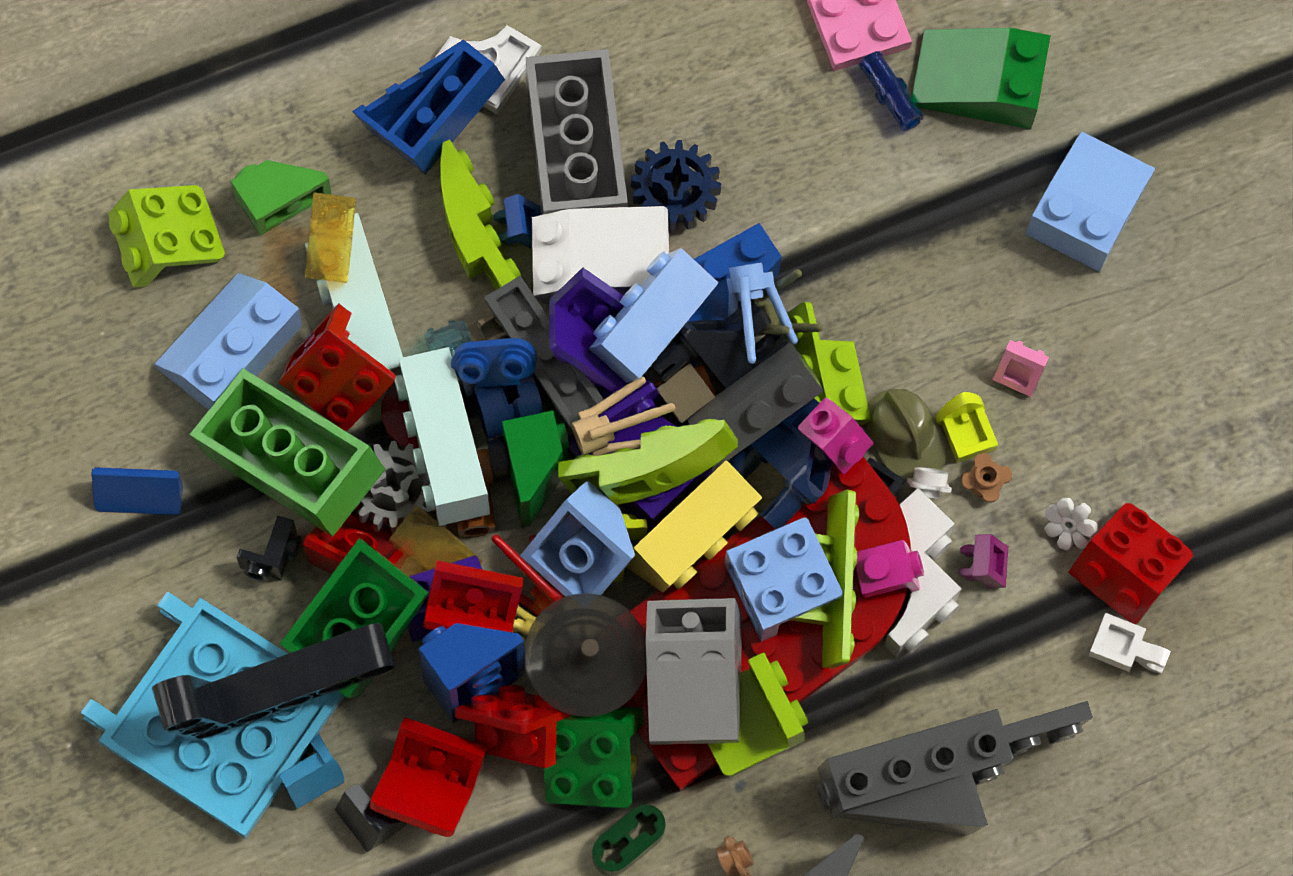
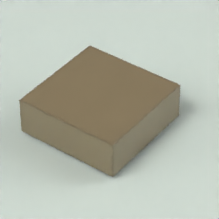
(686, 392)

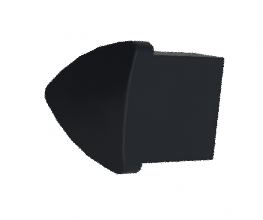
(366, 825)

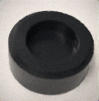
(498, 460)

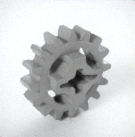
(382, 496)

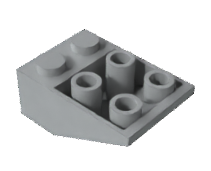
(693, 671)

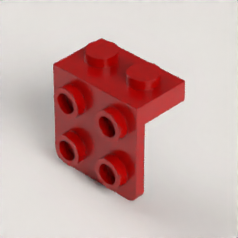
(1130, 562)
(429, 778)

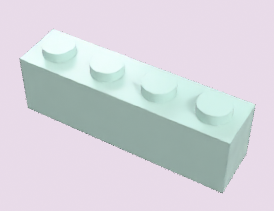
(362, 295)
(443, 437)

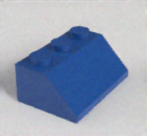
(469, 663)

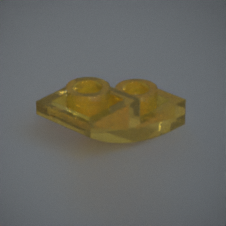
(330, 237)
(427, 542)

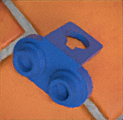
(494, 362)

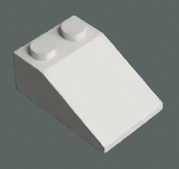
(605, 241)

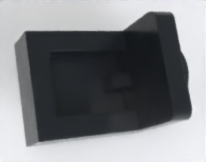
(281, 547)

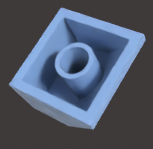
(582, 544)

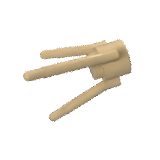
(595, 432)

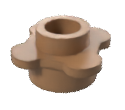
(986, 489)
(735, 857)

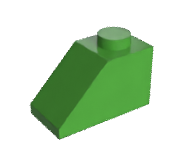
(276, 192)

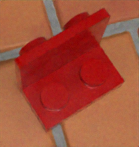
(335, 373)

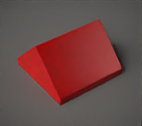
(329, 551)

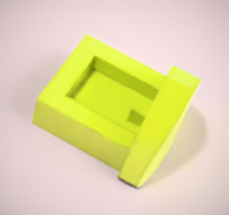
(966, 426)

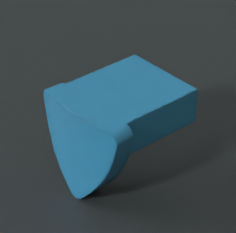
(312, 775)

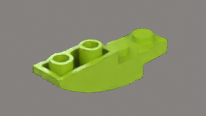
(468, 219)
(663, 462)

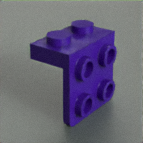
(573, 318)

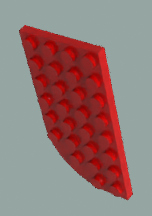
(797, 643)

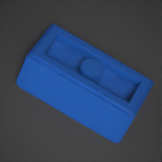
(137, 491)

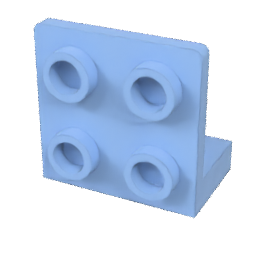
(781, 576)

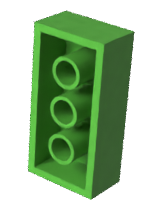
(288, 452)

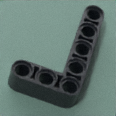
(207, 708)

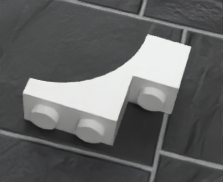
(938, 593)

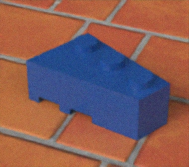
(432, 104)
(743, 249)

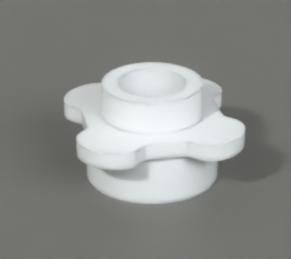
(930, 481)

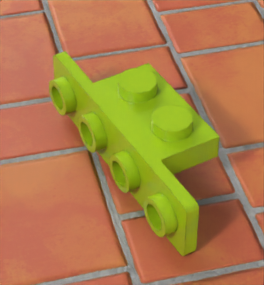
(834, 366)
(842, 557)

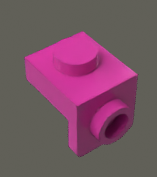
(836, 435)
(888, 568)

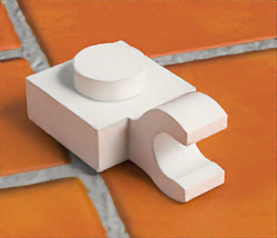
(1122, 644)

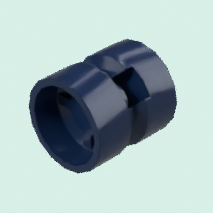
(506, 403)

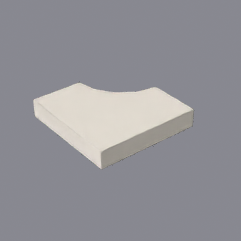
(508, 53)

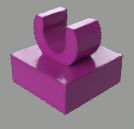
(989, 561)

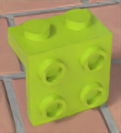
(164, 230)
(766, 719)

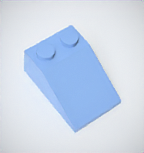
(1089, 201)

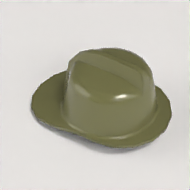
(905, 432)

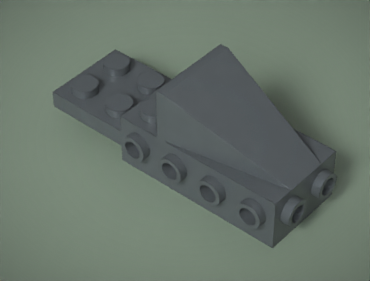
(933, 774)

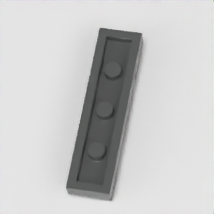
(526, 320)

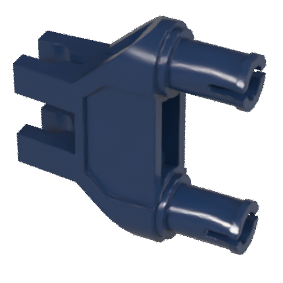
(794, 457)

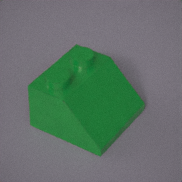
(533, 453)

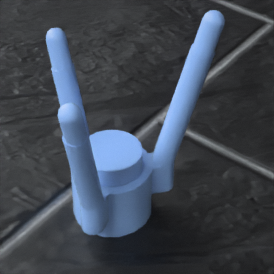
(746, 284)

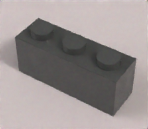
(763, 397)

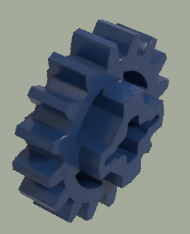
(694, 186)

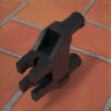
(719, 346)

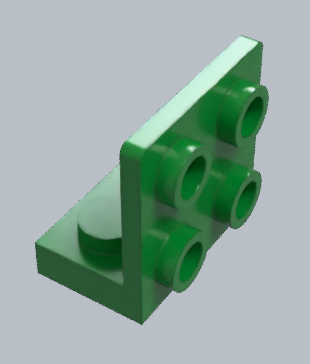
(593, 760)

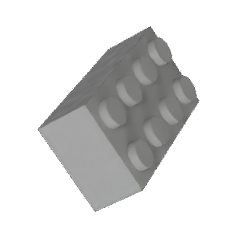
(575, 131)

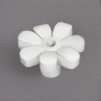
(1070, 524)

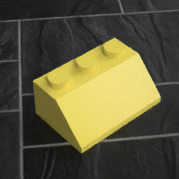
(695, 529)

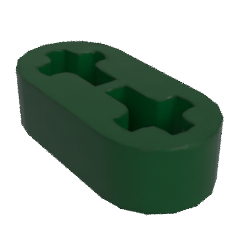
(621, 832)

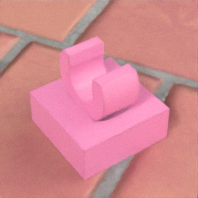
(1021, 368)

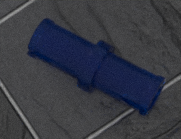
(891, 91)

